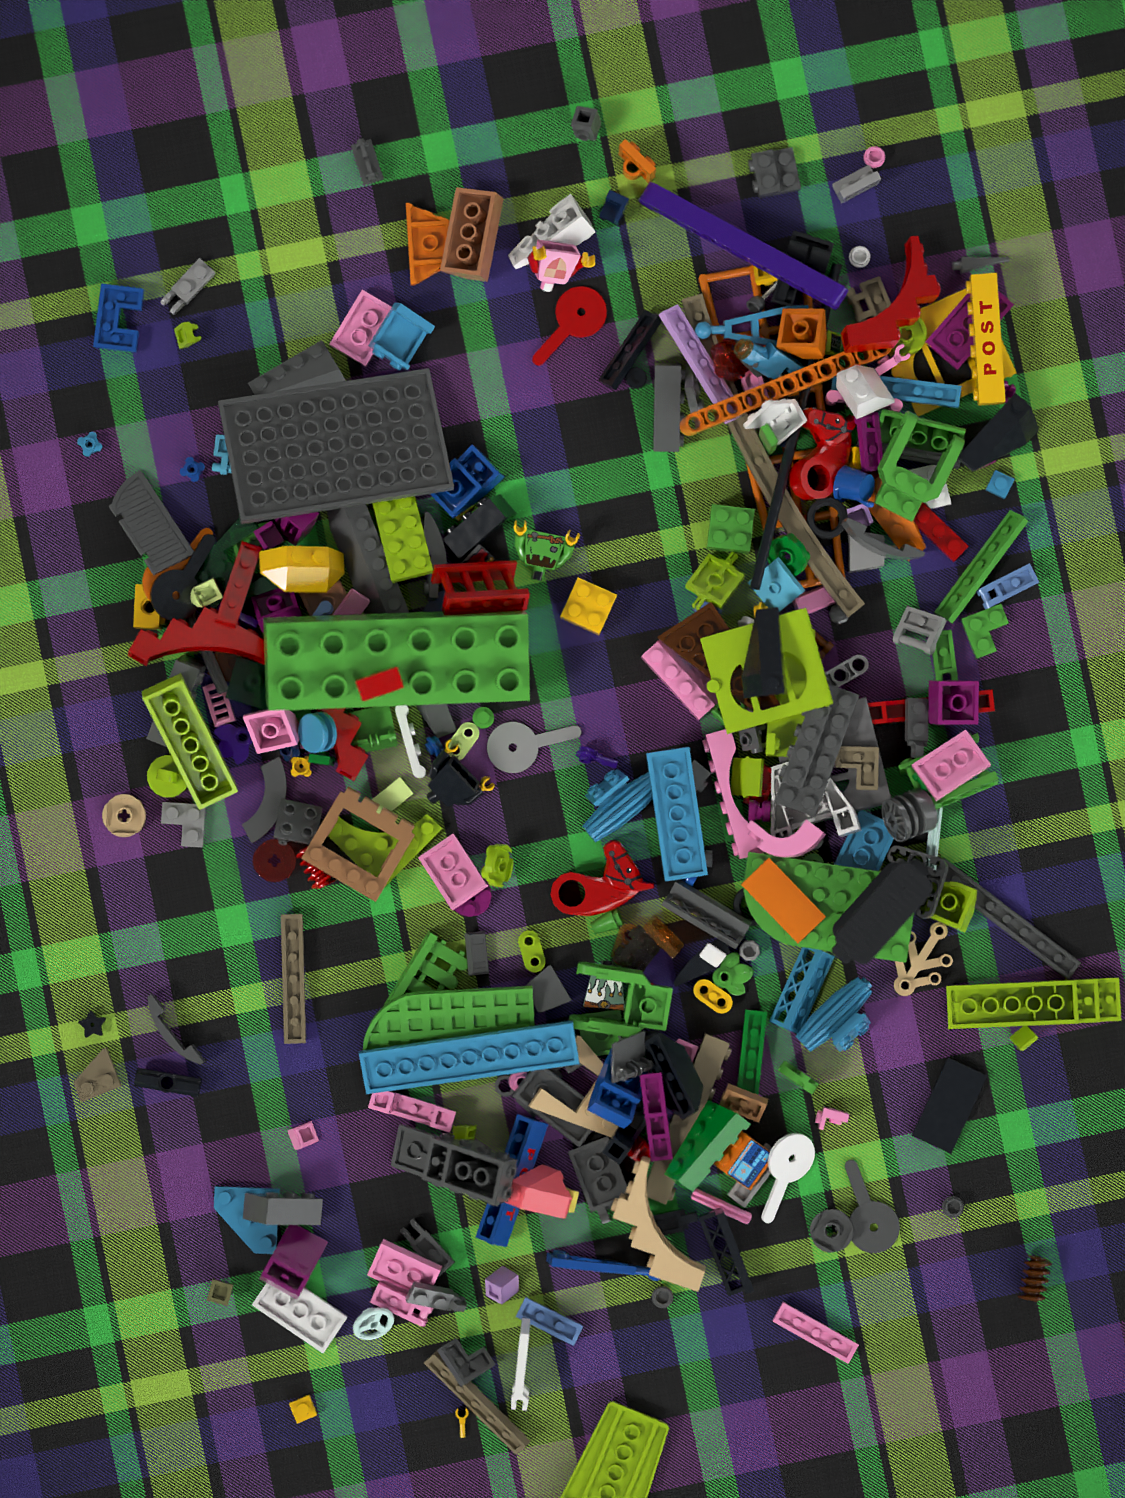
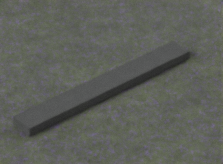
(1016, 925)

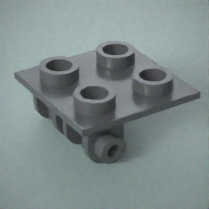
(296, 822)
(629, 1058)

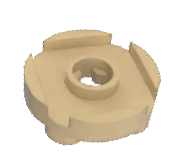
(115, 807)

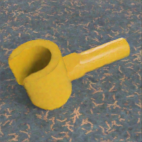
(462, 1420)

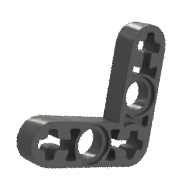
(938, 878)

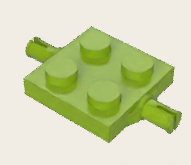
(715, 581)

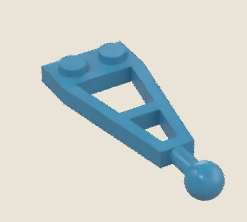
(704, 329)

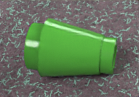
(609, 921)

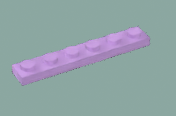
(696, 356)

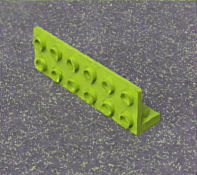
(781, 732)

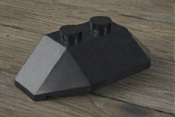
(680, 1079)

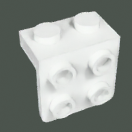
(782, 416)

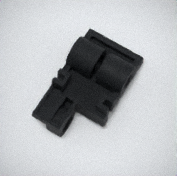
(809, 251)

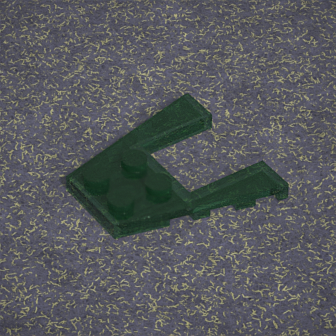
(220, 565)

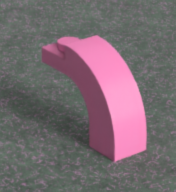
(795, 845)

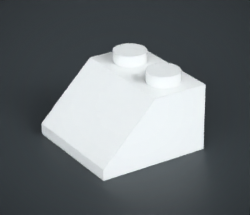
(863, 390)

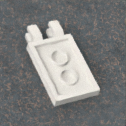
(519, 1389)

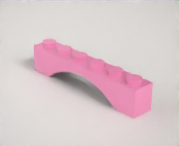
(721, 750)

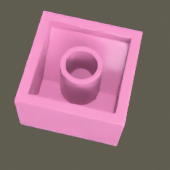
(272, 729)

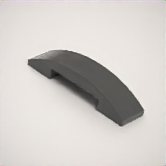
(857, 530)
(156, 1009)

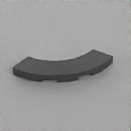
(275, 789)

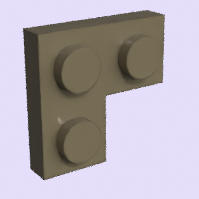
(865, 760)

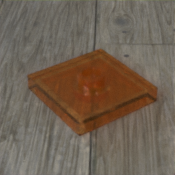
(663, 936)

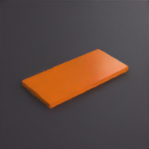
(783, 900)

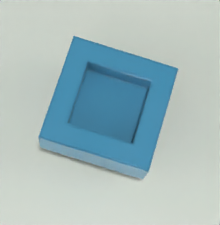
(999, 484)

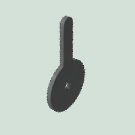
(868, 1213)

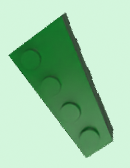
(705, 1144)

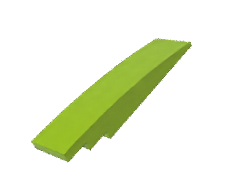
(1033, 1003)

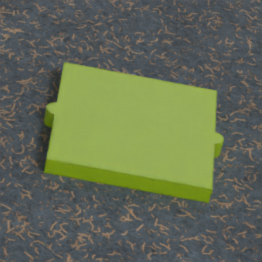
(747, 777)

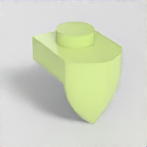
(205, 593)

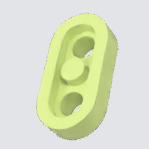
(464, 743)

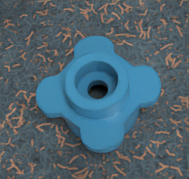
(88, 450)

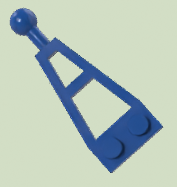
(563, 1260)

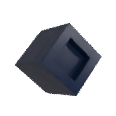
(614, 207)

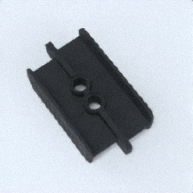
(880, 911)

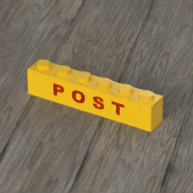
(986, 339)

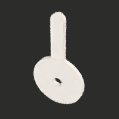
(786, 1170)

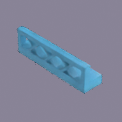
(805, 990)

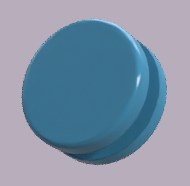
(317, 732)

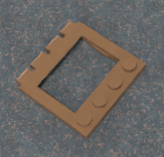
(345, 870)

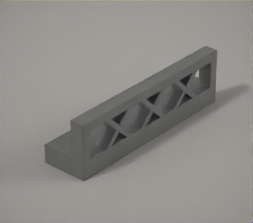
(707, 912)

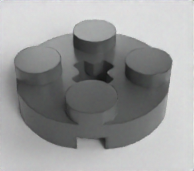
(828, 1218)

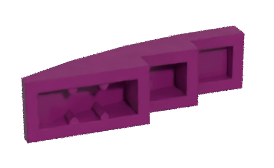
(656, 1117)

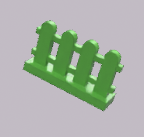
(428, 968)

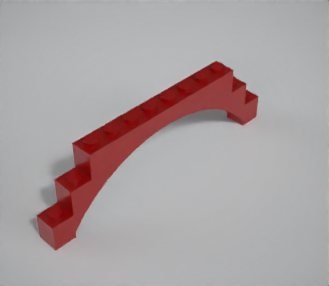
(215, 636)

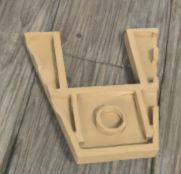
(548, 1104)

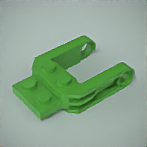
(904, 490)
(645, 1003)

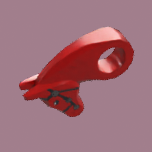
(833, 449)
(603, 894)

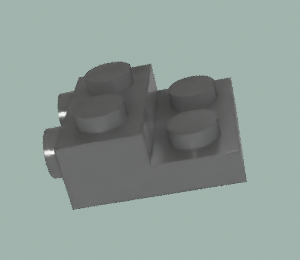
(774, 172)

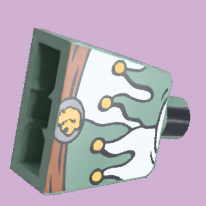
(604, 993)

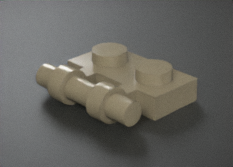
(874, 295)

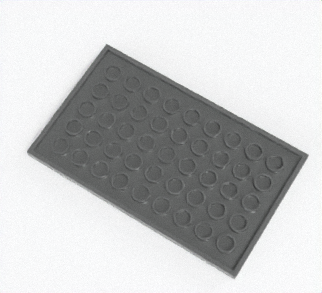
(335, 445)

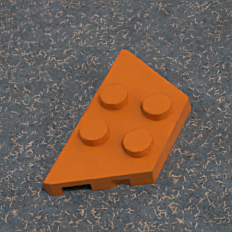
(425, 242)

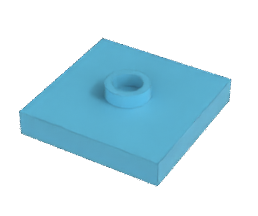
(778, 586)

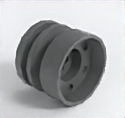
(909, 814)

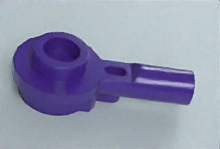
(588, 754)

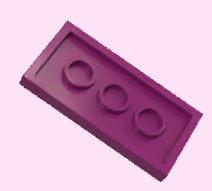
(952, 336)

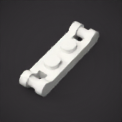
(413, 750)

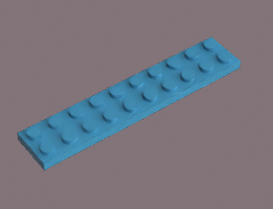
(469, 1057)

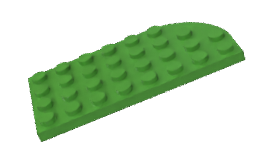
(832, 891)
(449, 1014)

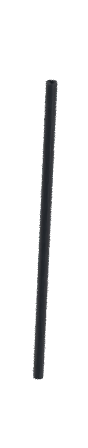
(785, 467)

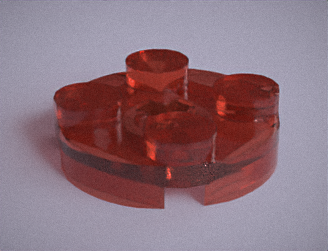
(721, 357)
(265, 869)

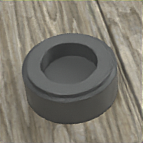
(662, 1296)

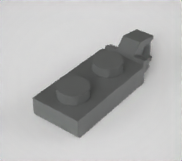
(916, 725)
(435, 1297)

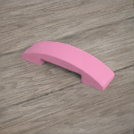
(413, 1109)

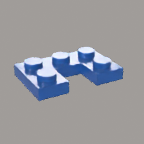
(111, 301)

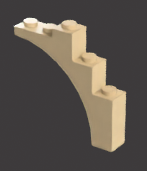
(668, 1262)

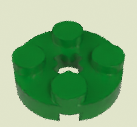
(796, 550)

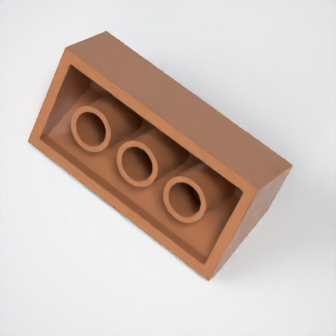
(472, 234)

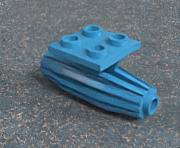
(616, 802)
(838, 1018)

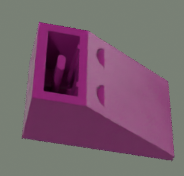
(296, 527)
(293, 1260)

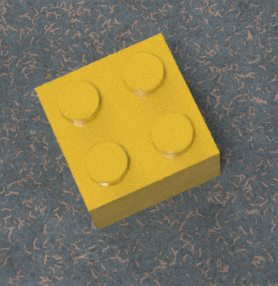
(588, 606)

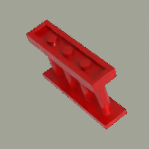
(480, 601)

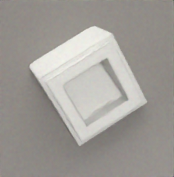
(712, 955)

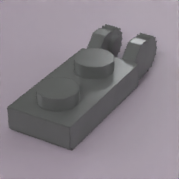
(428, 1247)

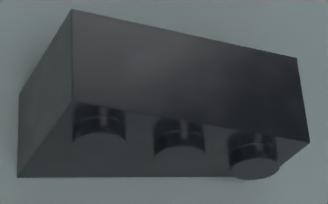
(478, 525)

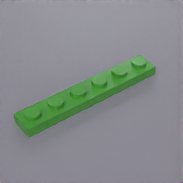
(981, 566)

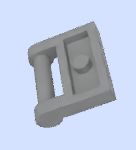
(921, 623)

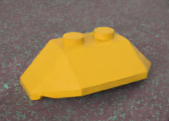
(302, 568)

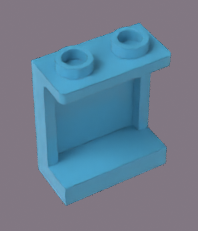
(400, 336)

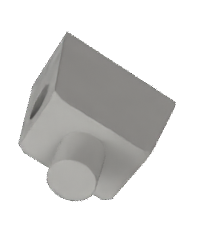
(863, 559)

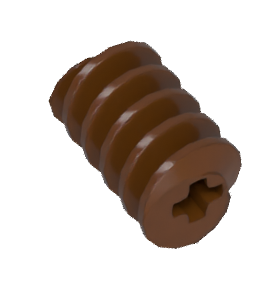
(1035, 1278)

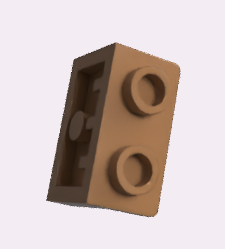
(743, 1102)

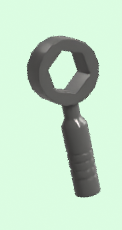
(502, 1077)

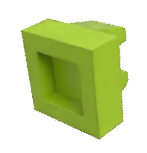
(185, 335)

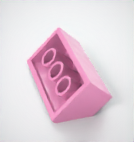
(681, 678)

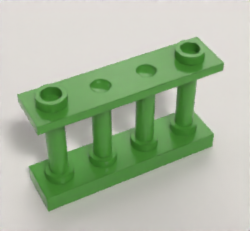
(984, 781)

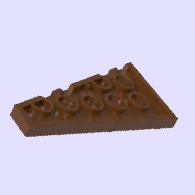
(686, 642)

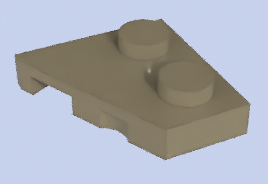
(97, 1077)

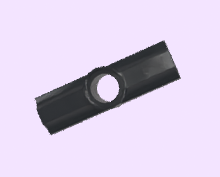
(154, 1080)

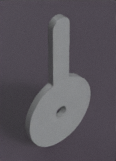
(526, 743)

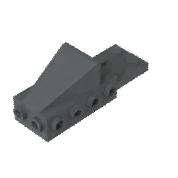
(455, 1164)

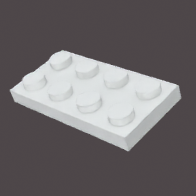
(305, 1317)

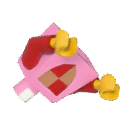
(556, 262)

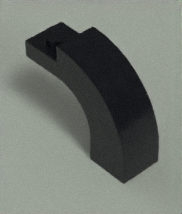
(623, 1139)

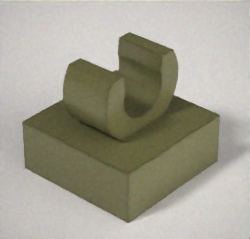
(220, 1292)

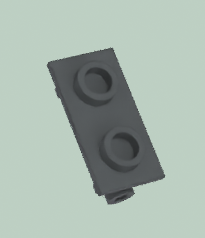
(367, 161)

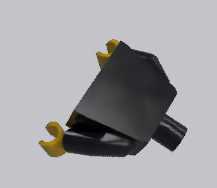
(453, 782)

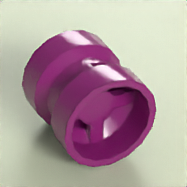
(759, 810)

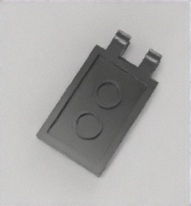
(598, 1176)

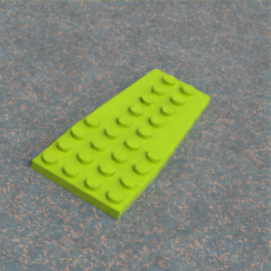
(619, 1456)

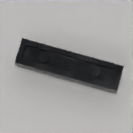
(630, 349)

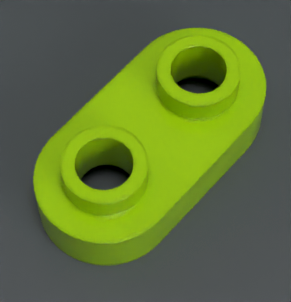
(531, 951)

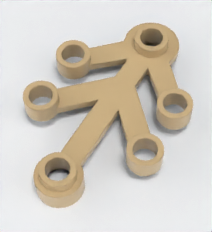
(918, 962)

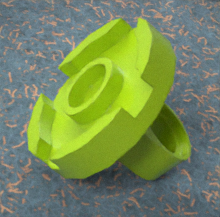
(165, 777)

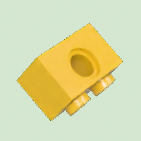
(142, 619)

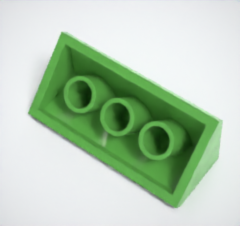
(926, 435)

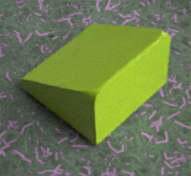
(1023, 1038)

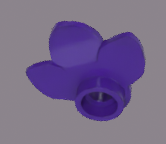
(231, 744)

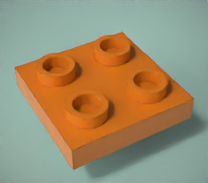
(631, 155)

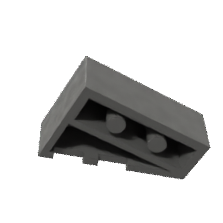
(283, 1209)

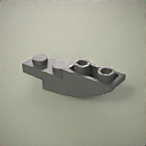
(436, 552)

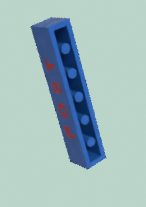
(524, 1146)

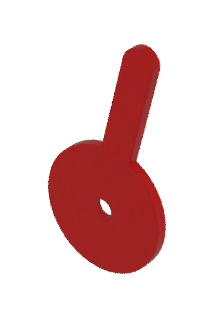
(571, 323)

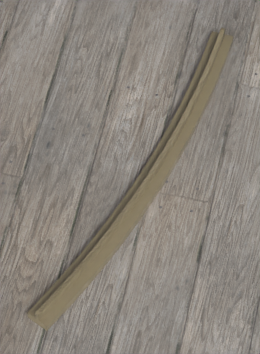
(766, 478)

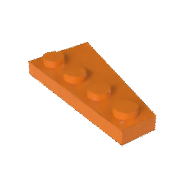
(897, 528)

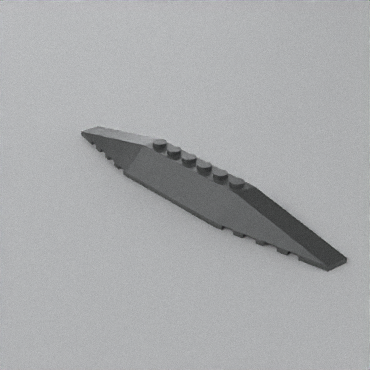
(370, 576)

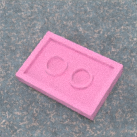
(360, 327)
(951, 765)
(453, 871)
(402, 1267)

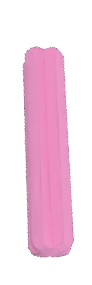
(715, 1203)

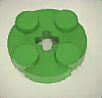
(798, 1077)

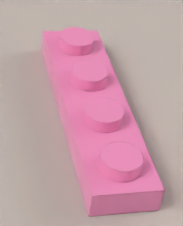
(815, 1332)

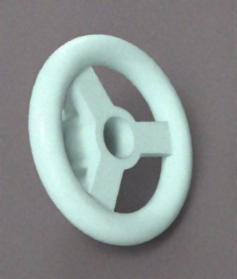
(370, 1320)

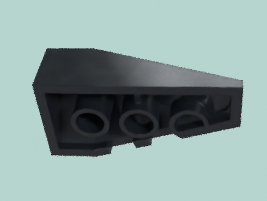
(1005, 432)
(764, 661)

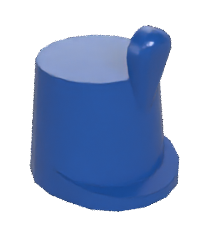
(854, 485)

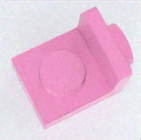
(835, 1116)

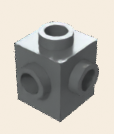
(754, 738)

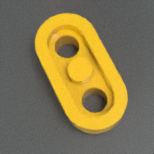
(712, 996)

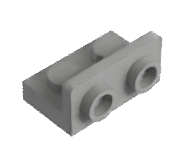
(856, 183)

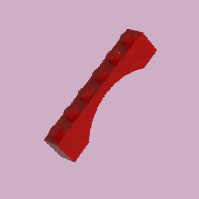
(894, 711)

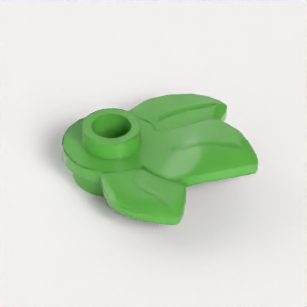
(735, 973)

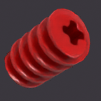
(321, 878)

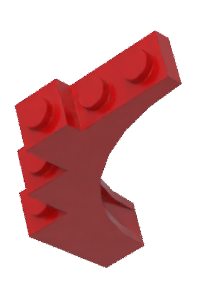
(883, 330)

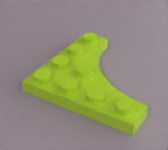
(372, 848)

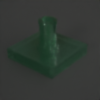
(248, 683)

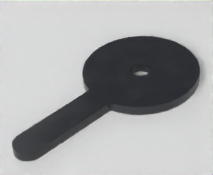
(182, 582)

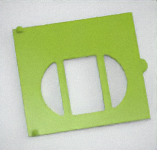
(729, 649)

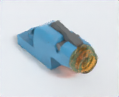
(765, 360)

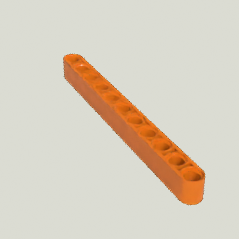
(776, 389)

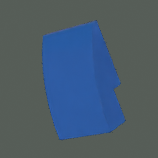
(472, 479)
(616, 1100)

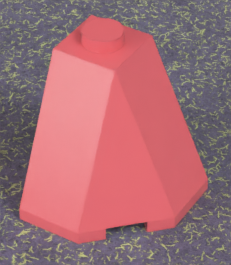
(541, 1192)

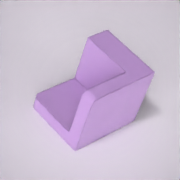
(860, 514)
(502, 1285)

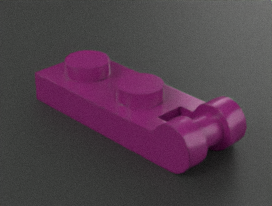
(869, 441)

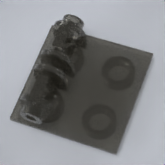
(638, 951)

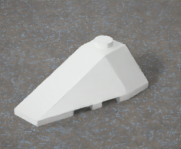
(565, 225)

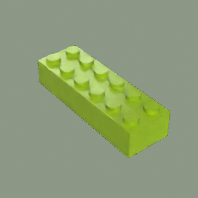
(189, 741)

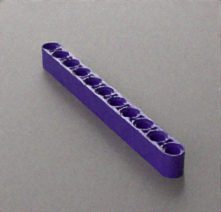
(743, 245)

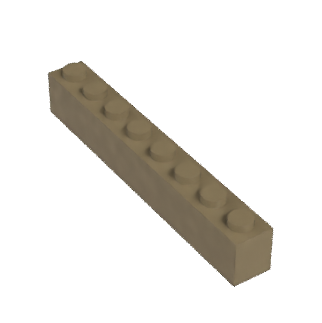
(708, 1066)

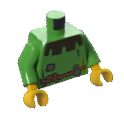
(543, 550)

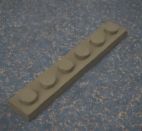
(293, 978)
(480, 1406)

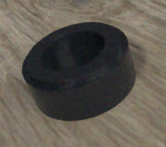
(636, 378)

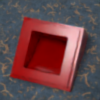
(639, 1148)

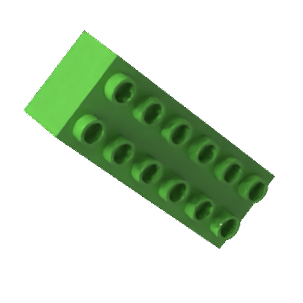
(438, 657)

